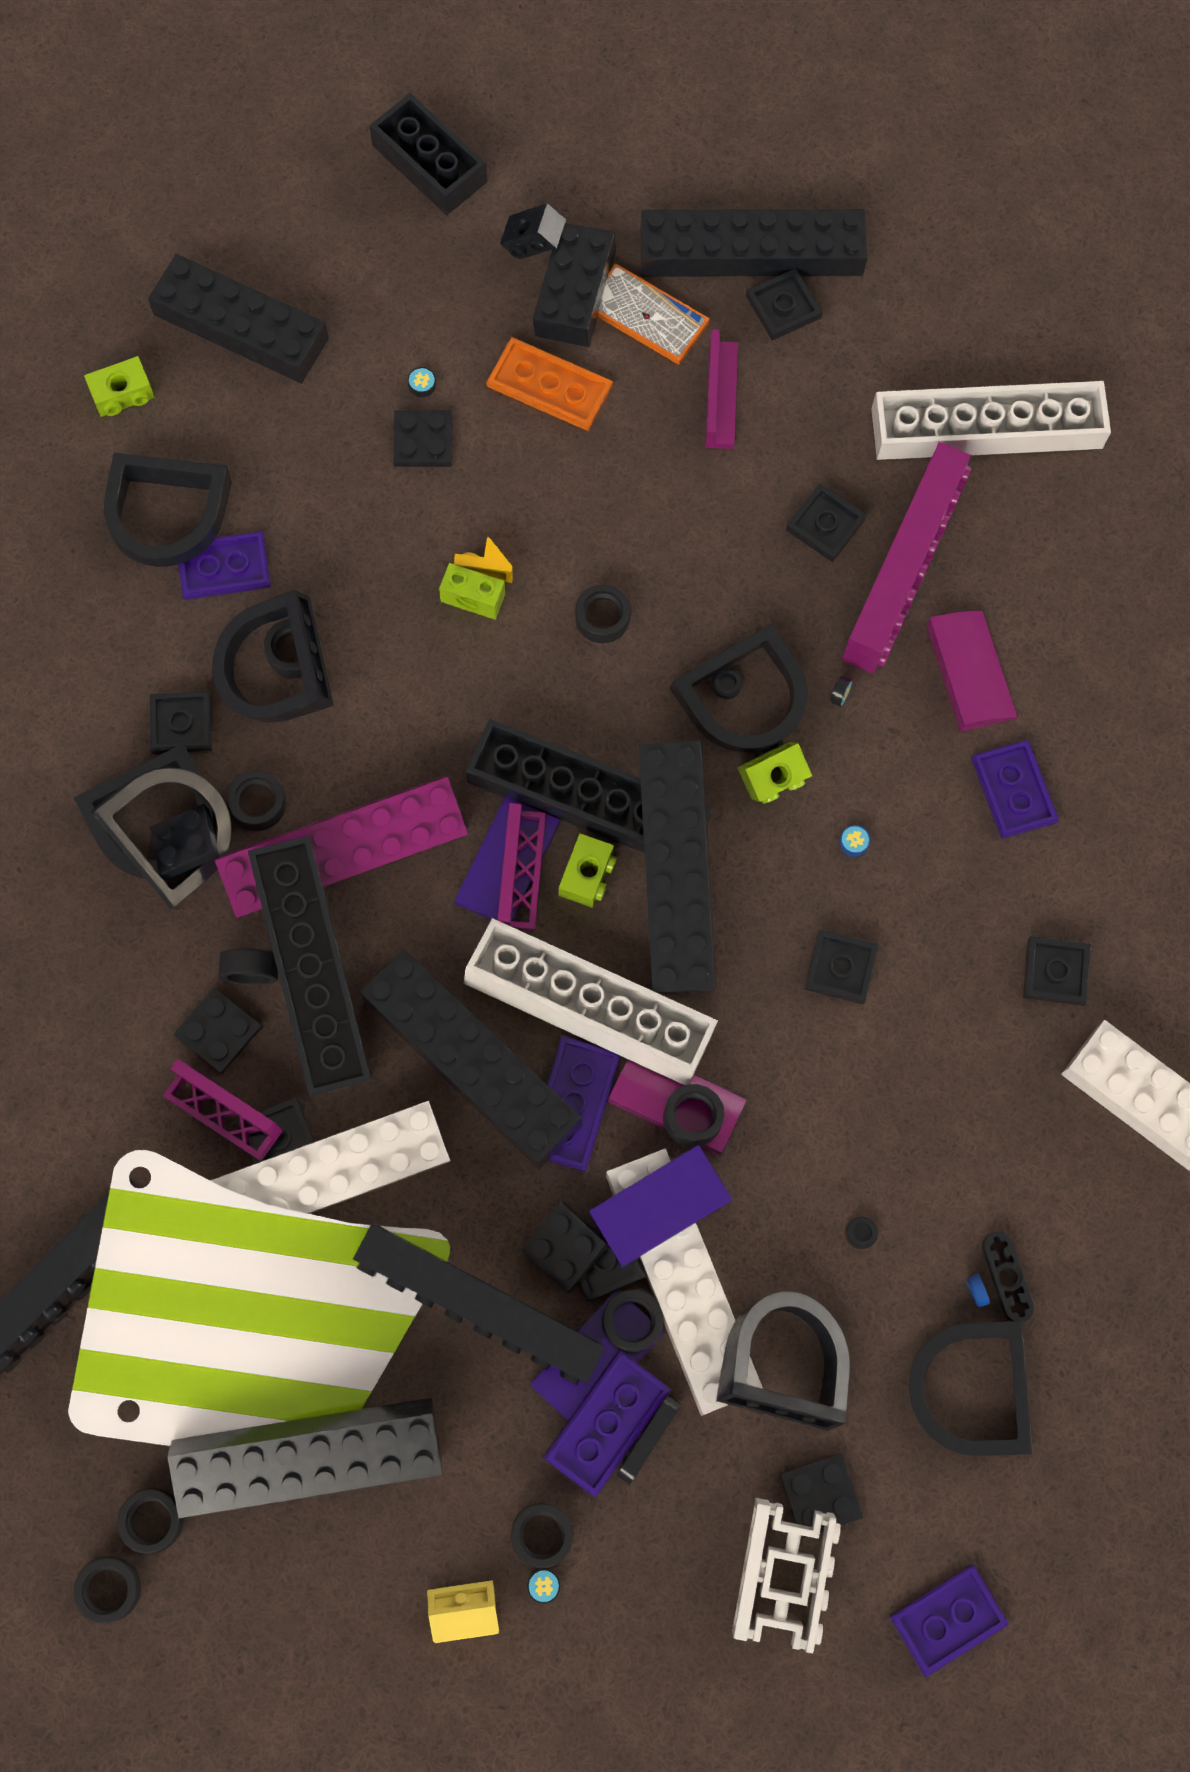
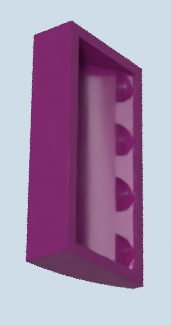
(970, 669)
(647, 1092)

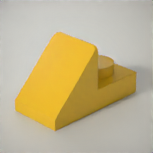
(492, 564)

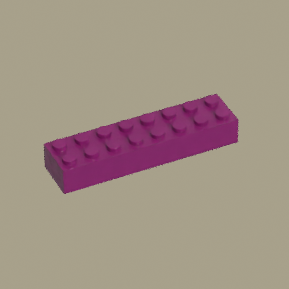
(908, 559)
(357, 839)

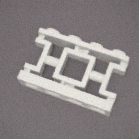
(760, 1570)

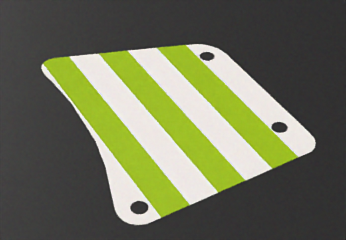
(228, 1311)

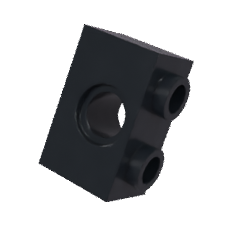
(533, 231)

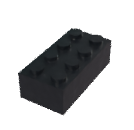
(428, 154)
(574, 285)

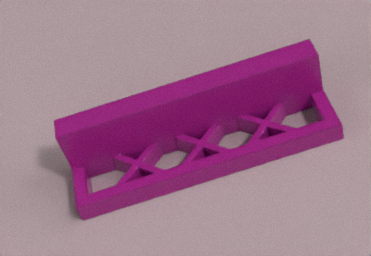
(721, 393)
(510, 864)
(223, 1098)

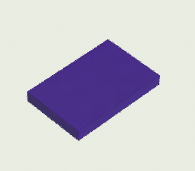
(227, 567)
(1014, 789)
(948, 1620)

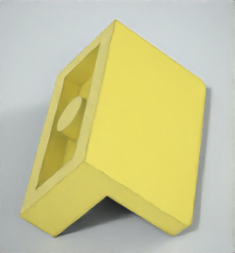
(462, 1611)

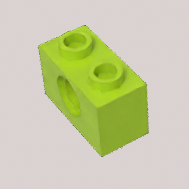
(125, 374)
(472, 591)
(757, 772)
(587, 853)

